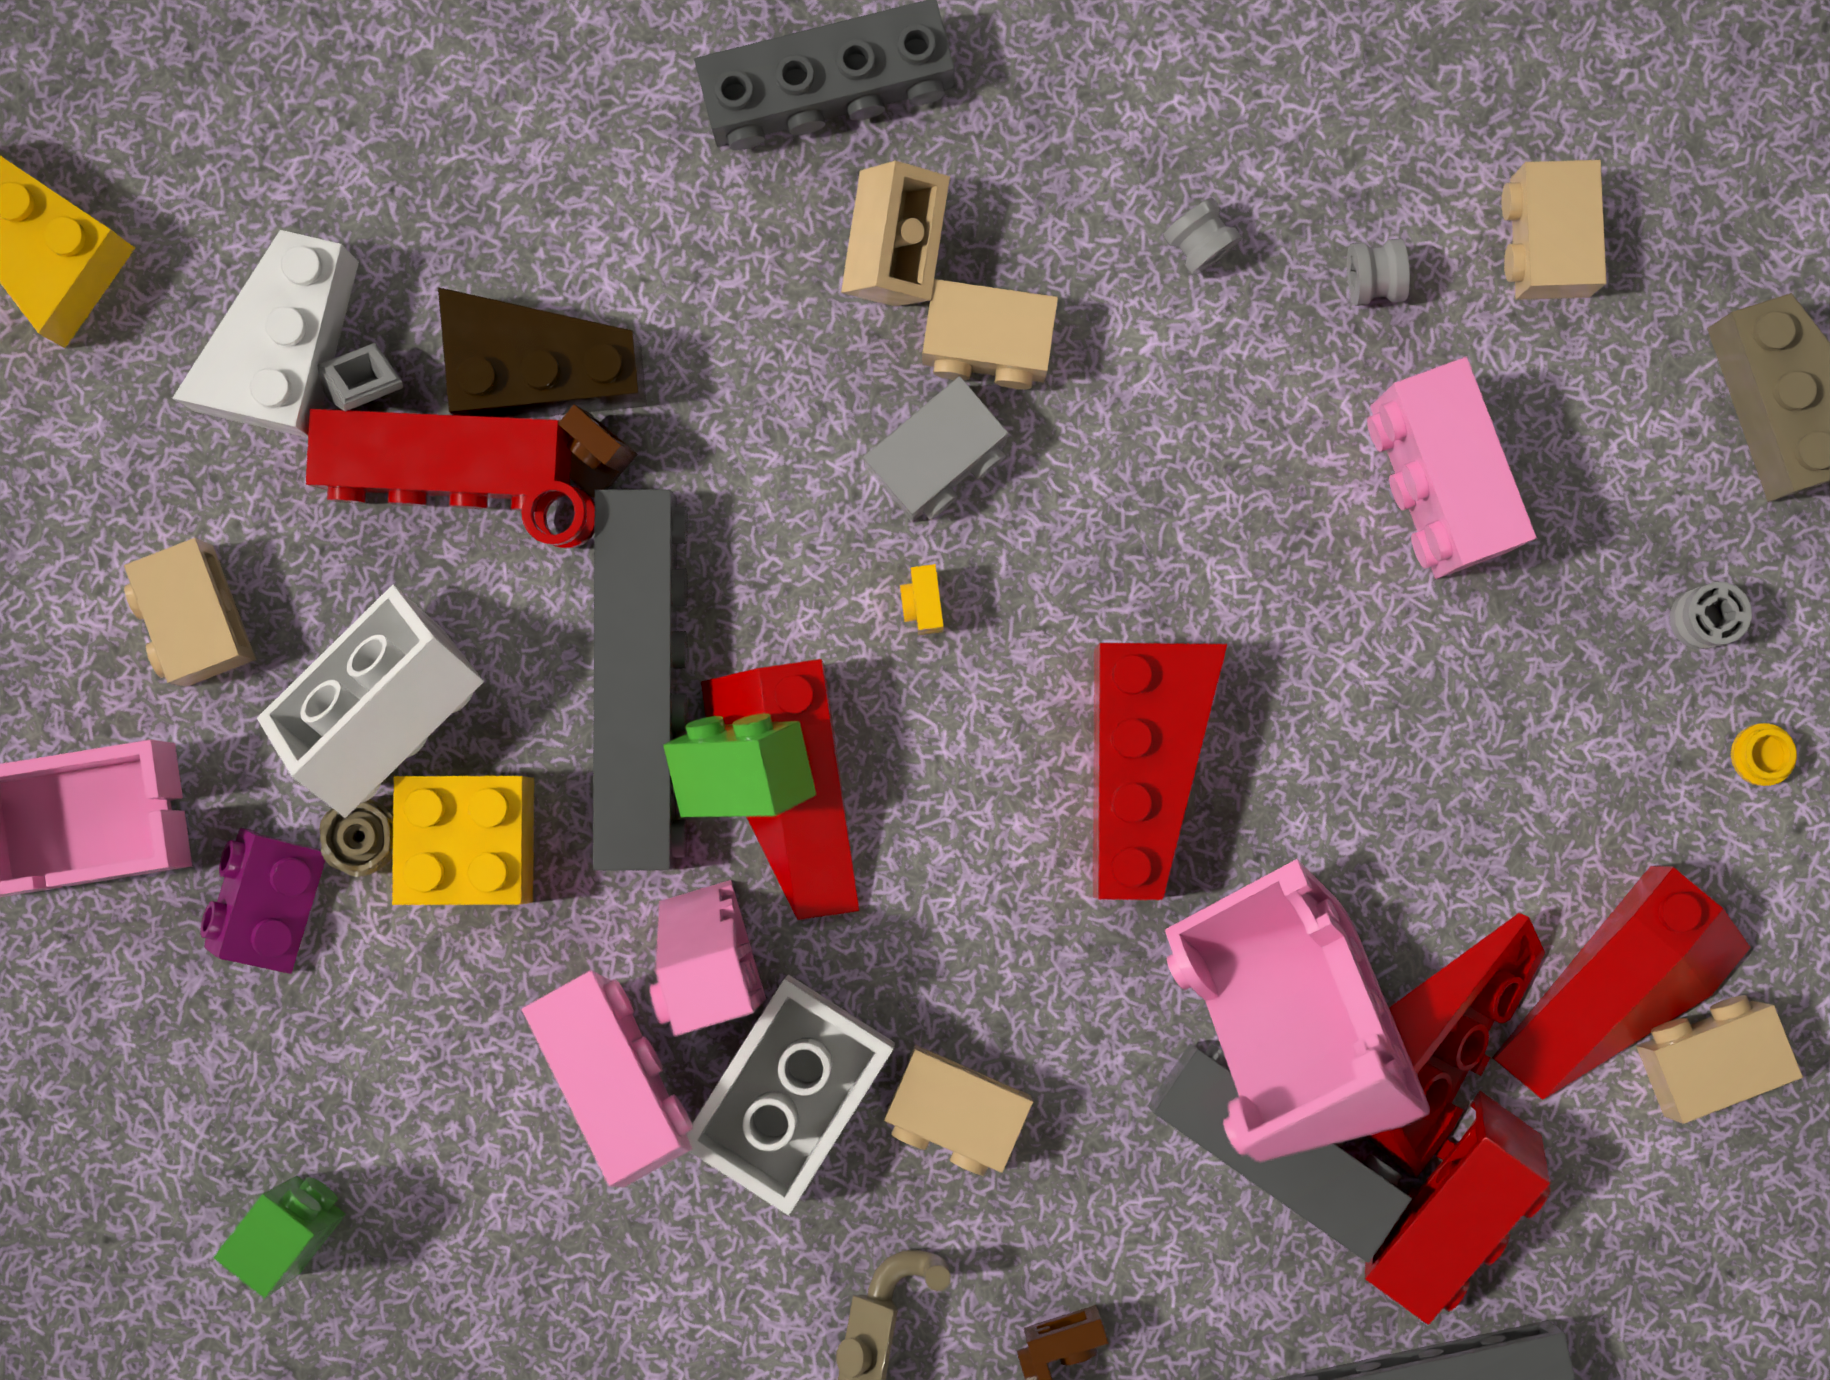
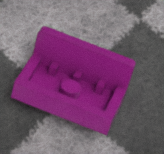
(262, 901)

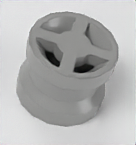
(1202, 236)
(1378, 272)

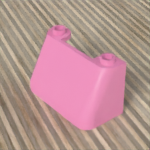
(1296, 1017)

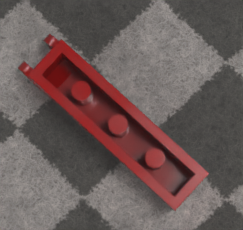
(449, 457)

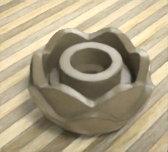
(347, 854)

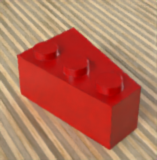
(1462, 1212)

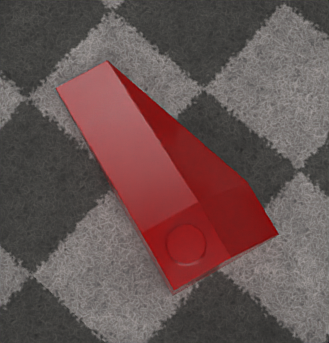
(811, 840)

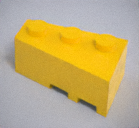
(53, 255)

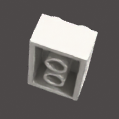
(369, 702)
(788, 1094)

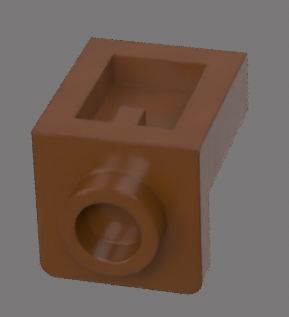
(596, 453)
(1066, 1338)

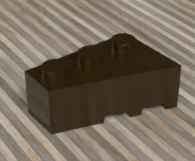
(534, 361)

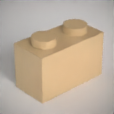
(1555, 230)
(895, 234)
(989, 333)
(187, 613)
(1718, 1059)
(958, 1111)

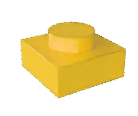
(922, 600)

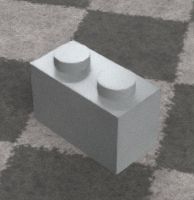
(937, 451)

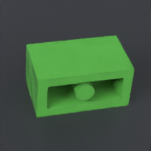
(739, 767)
(281, 1234)

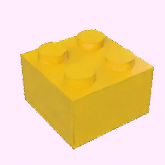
(463, 840)

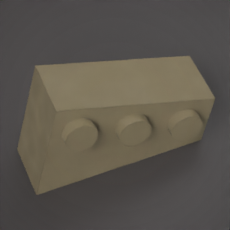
(1780, 390)

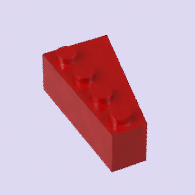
(1147, 746)

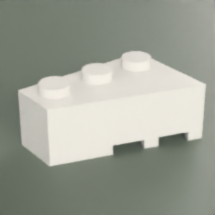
(273, 337)

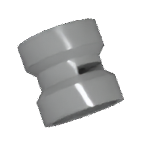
(1696, 617)

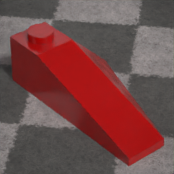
(1640, 969)
(1448, 1030)

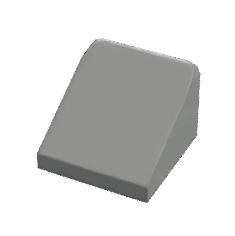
(358, 377)

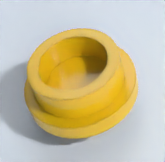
(1763, 754)

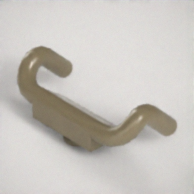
(874, 1315)

